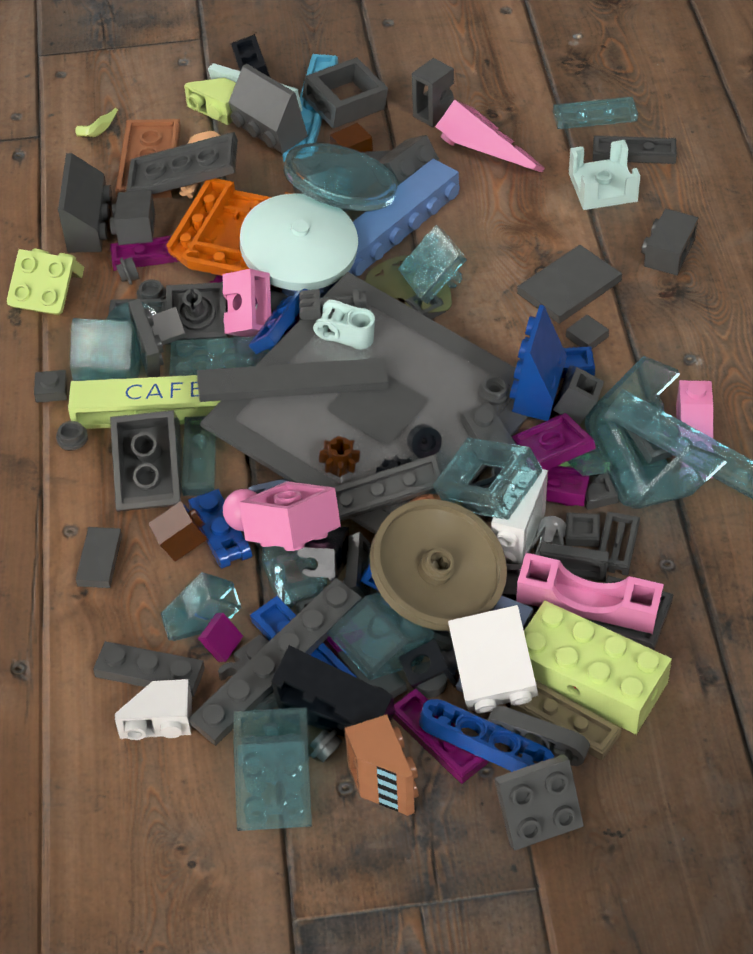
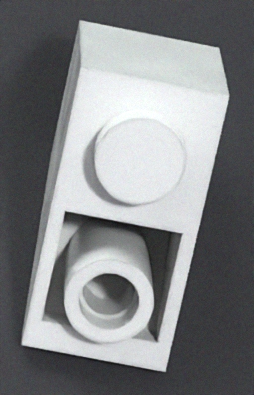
(157, 711)

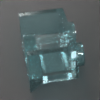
(286, 575)

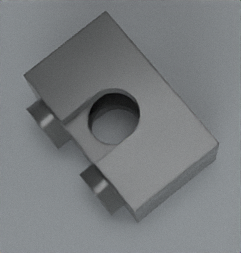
(432, 104)

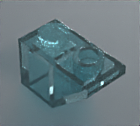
(198, 604)

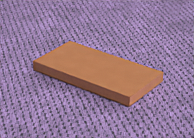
(145, 138)

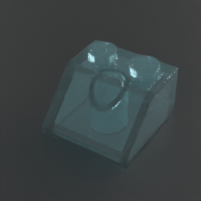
(103, 350)
(377, 637)

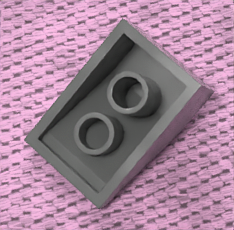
(146, 460)

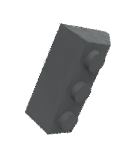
(267, 110)
(83, 206)

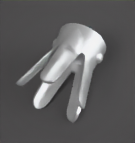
(551, 530)

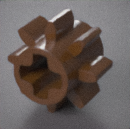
(339, 456)

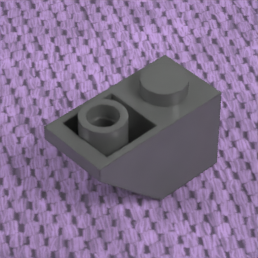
(578, 394)

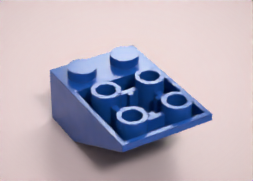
(538, 368)

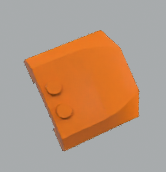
(211, 228)

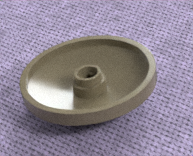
(437, 563)

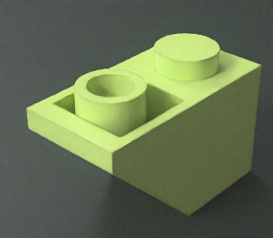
(211, 98)

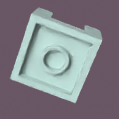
(604, 181)

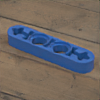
(487, 736)

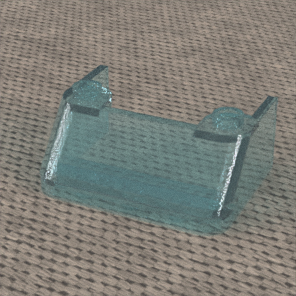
(632, 476)

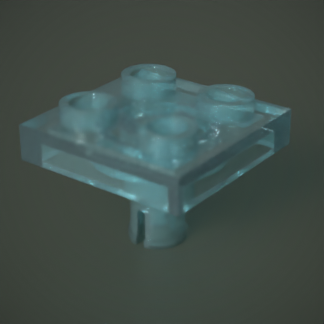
(433, 265)

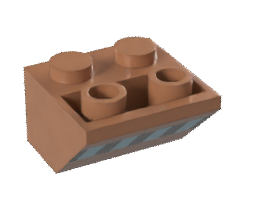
(380, 766)

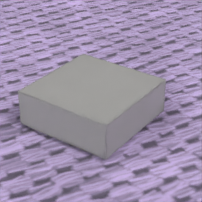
(168, 326)

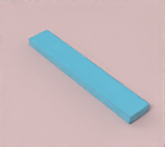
(310, 117)

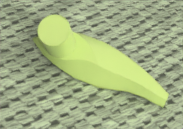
(98, 126)

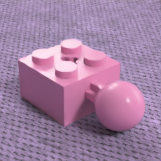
(283, 514)

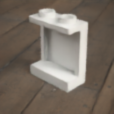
(493, 659)

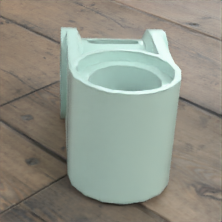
(347, 324)

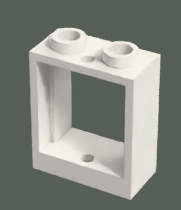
(522, 527)

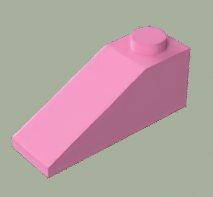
(695, 405)

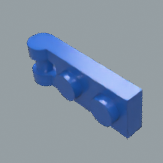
(277, 324)
(217, 530)

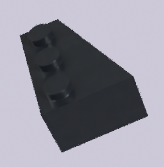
(330, 694)

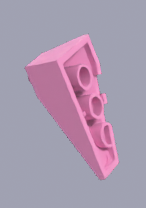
(471, 129)

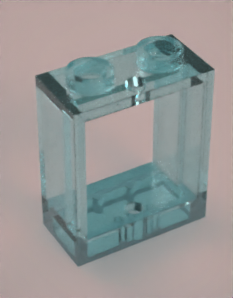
(500, 499)

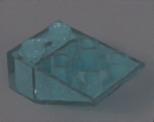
(272, 769)

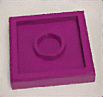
(556, 441)

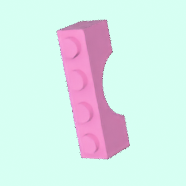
(624, 603)

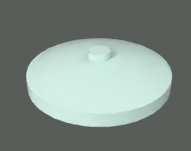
(298, 242)

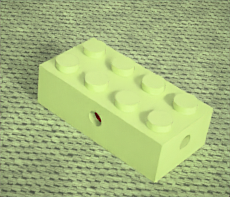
(595, 666)

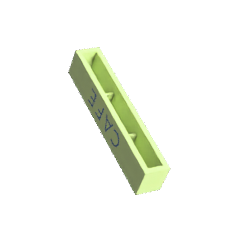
(98, 400)

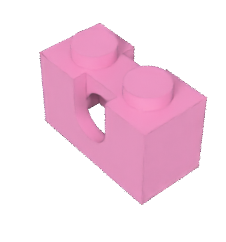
(240, 291)

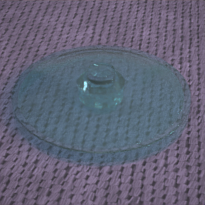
(340, 177)

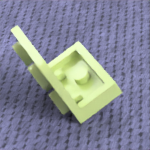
(42, 280)

